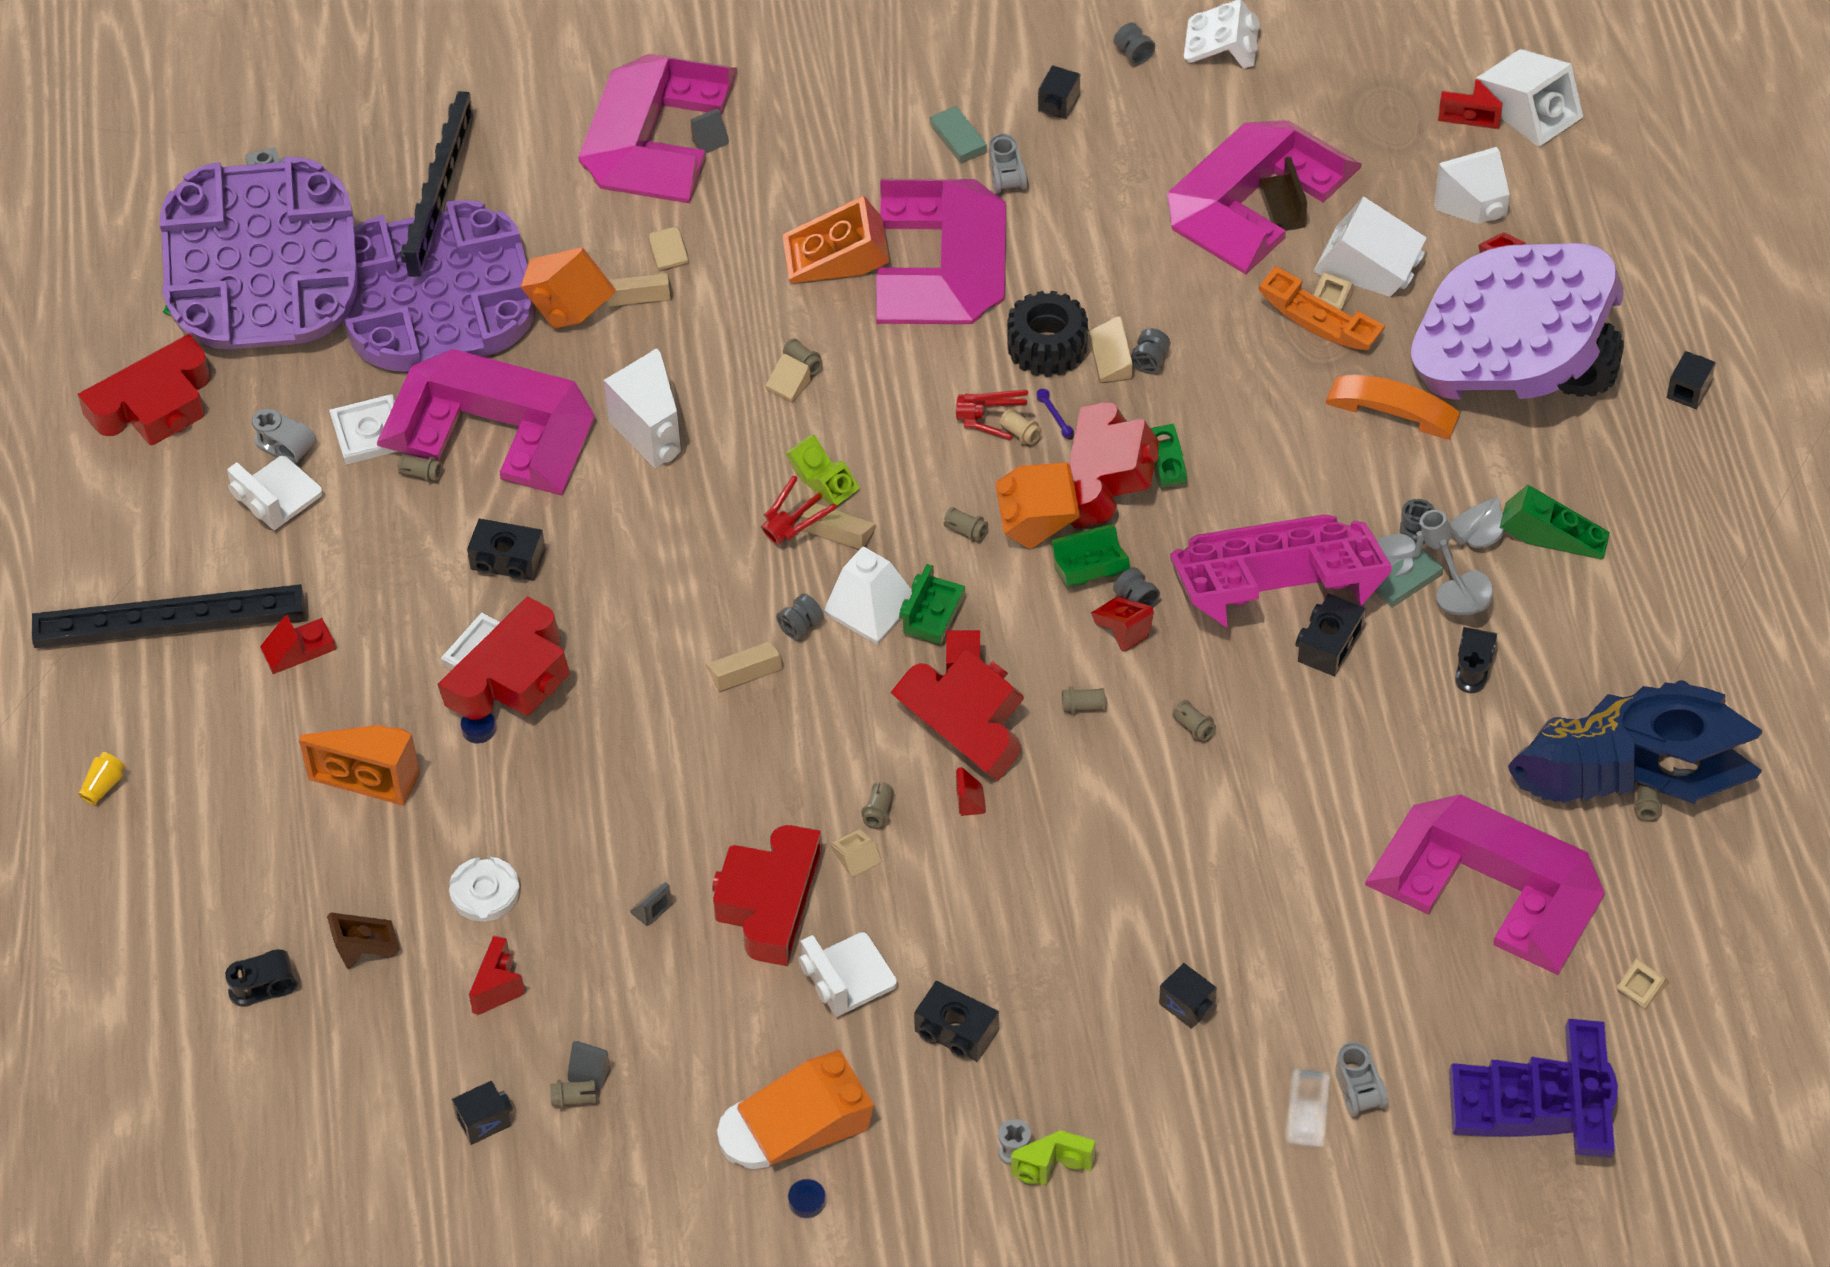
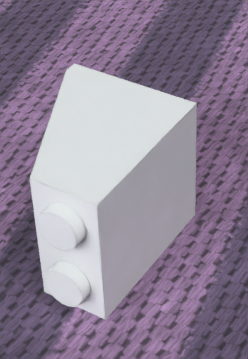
(1535, 94)
(1372, 250)
(644, 408)

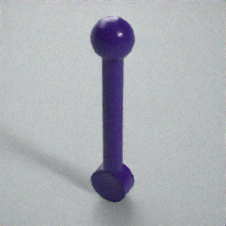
(1043, 396)

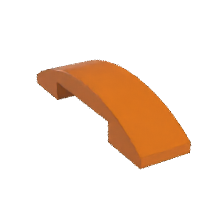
(1316, 315)
(1394, 398)

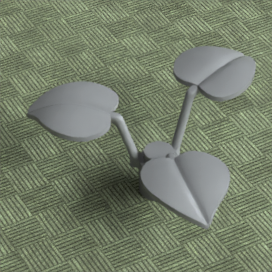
(1475, 526)

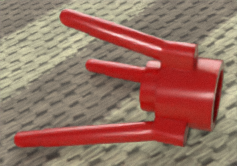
(972, 406)
(782, 525)

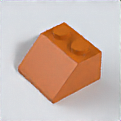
(566, 286)
(1036, 501)

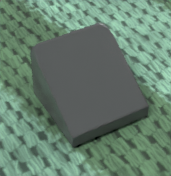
(709, 131)
(653, 904)
(588, 1064)

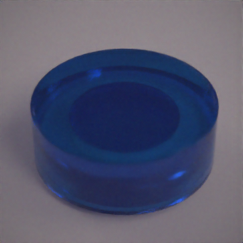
(478, 730)
(806, 1198)

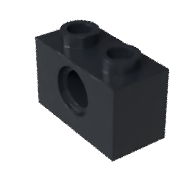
(506, 549)
(1330, 634)
(947, 1005)

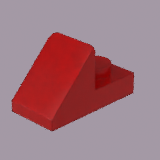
(1478, 110)
(1127, 619)
(292, 646)
(494, 981)

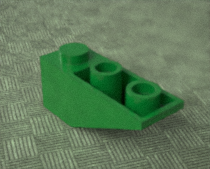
(1551, 525)

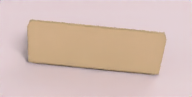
(639, 290)
(1111, 351)
(840, 527)
(744, 666)

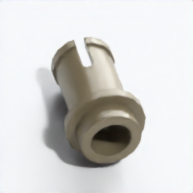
(799, 352)
(420, 467)
(972, 526)
(1083, 699)
(1201, 726)
(1648, 803)
(875, 812)
(569, 1093)

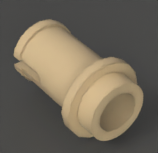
(1026, 430)

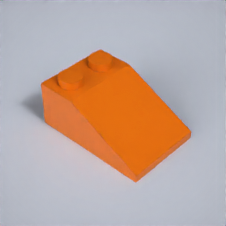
(837, 244)
(363, 760)
(808, 1108)

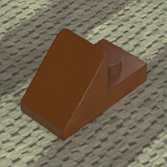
(361, 935)

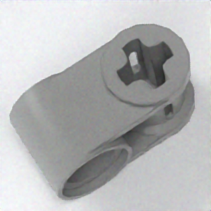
(1005, 163)
(281, 435)
(1360, 1086)

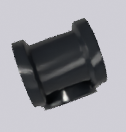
(1474, 659)
(263, 978)

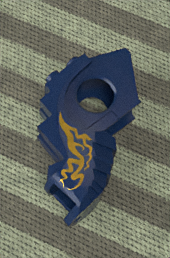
(1624, 741)

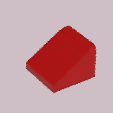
(969, 794)

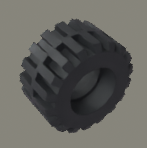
(1047, 352)
(1603, 371)

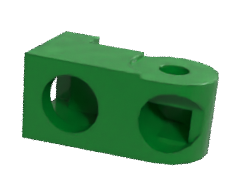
(1170, 464)

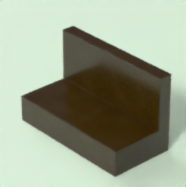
(1285, 198)

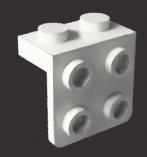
(1223, 29)
(274, 491)
(846, 972)

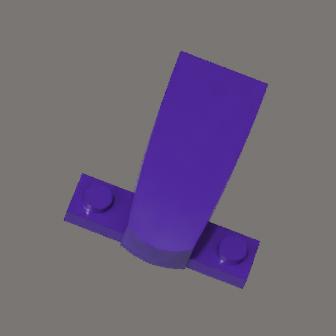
(1542, 1095)

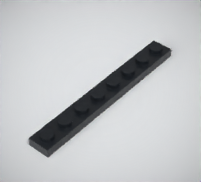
(438, 184)
(167, 616)

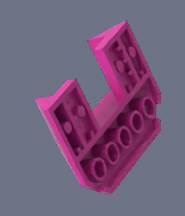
(619, 137)
(1209, 198)
(970, 252)
(545, 407)
(1246, 560)
(1554, 877)

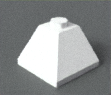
(1473, 187)
(868, 596)

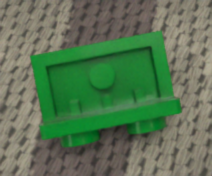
(1089, 555)
(931, 606)

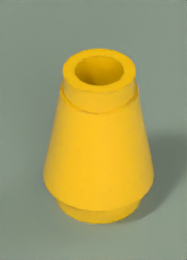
(101, 777)

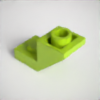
(818, 472)
(1036, 1160)

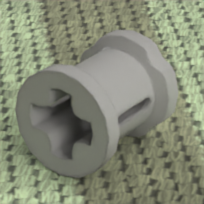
(1012, 1136)

